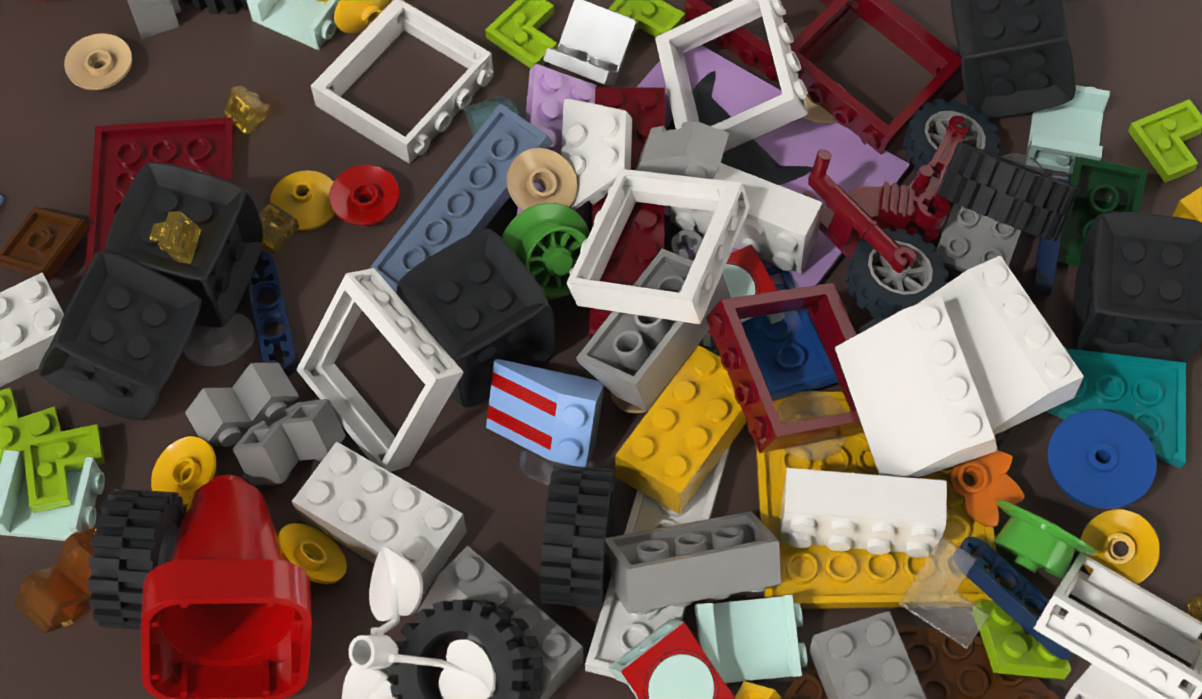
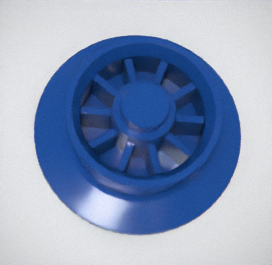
(1101, 459)

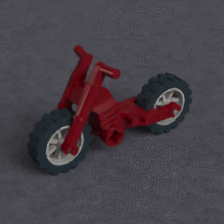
(893, 214)

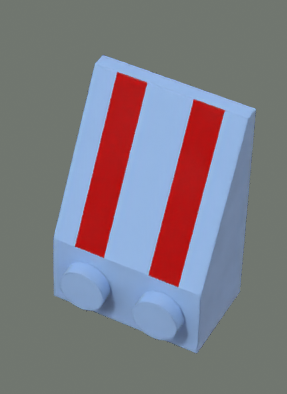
(545, 411)

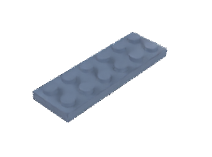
(464, 196)

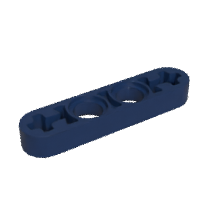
(1047, 257)
(272, 313)
(1013, 600)

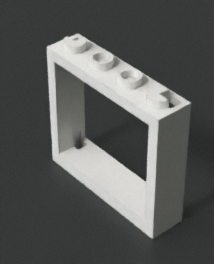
(713, 24)
(370, 45)
(632, 186)
(371, 294)
(1117, 649)

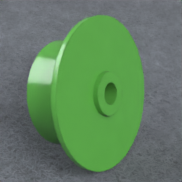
(548, 244)
(1038, 542)

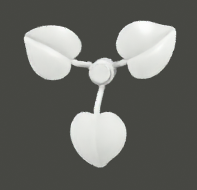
(397, 591)

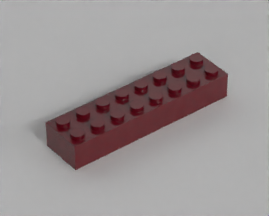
(644, 229)

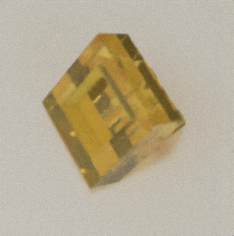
(245, 109)
(276, 226)
(177, 236)

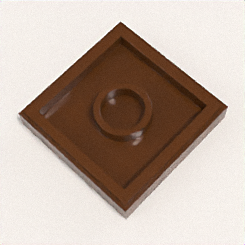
(42, 243)

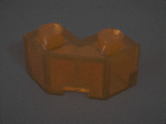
(55, 594)

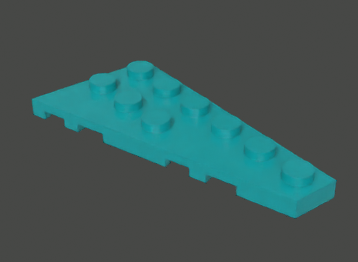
(1138, 388)

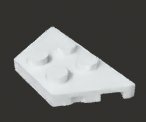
(596, 146)

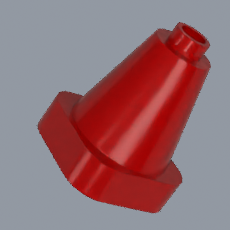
(226, 604)

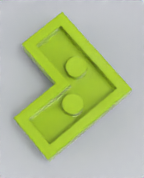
(651, 15)
(518, 31)
(1162, 139)
(16, 428)
(50, 459)
(1013, 650)

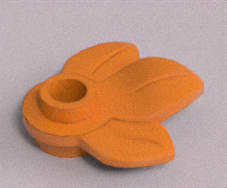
(988, 486)

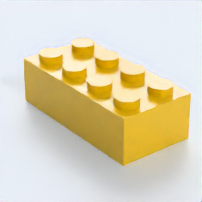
(682, 433)

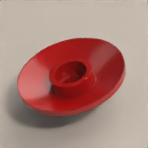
(361, 184)

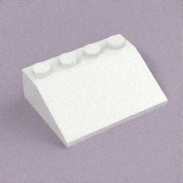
(1007, 345)
(915, 393)

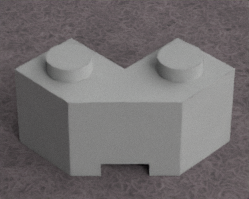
(686, 151)
(226, 414)
(274, 450)

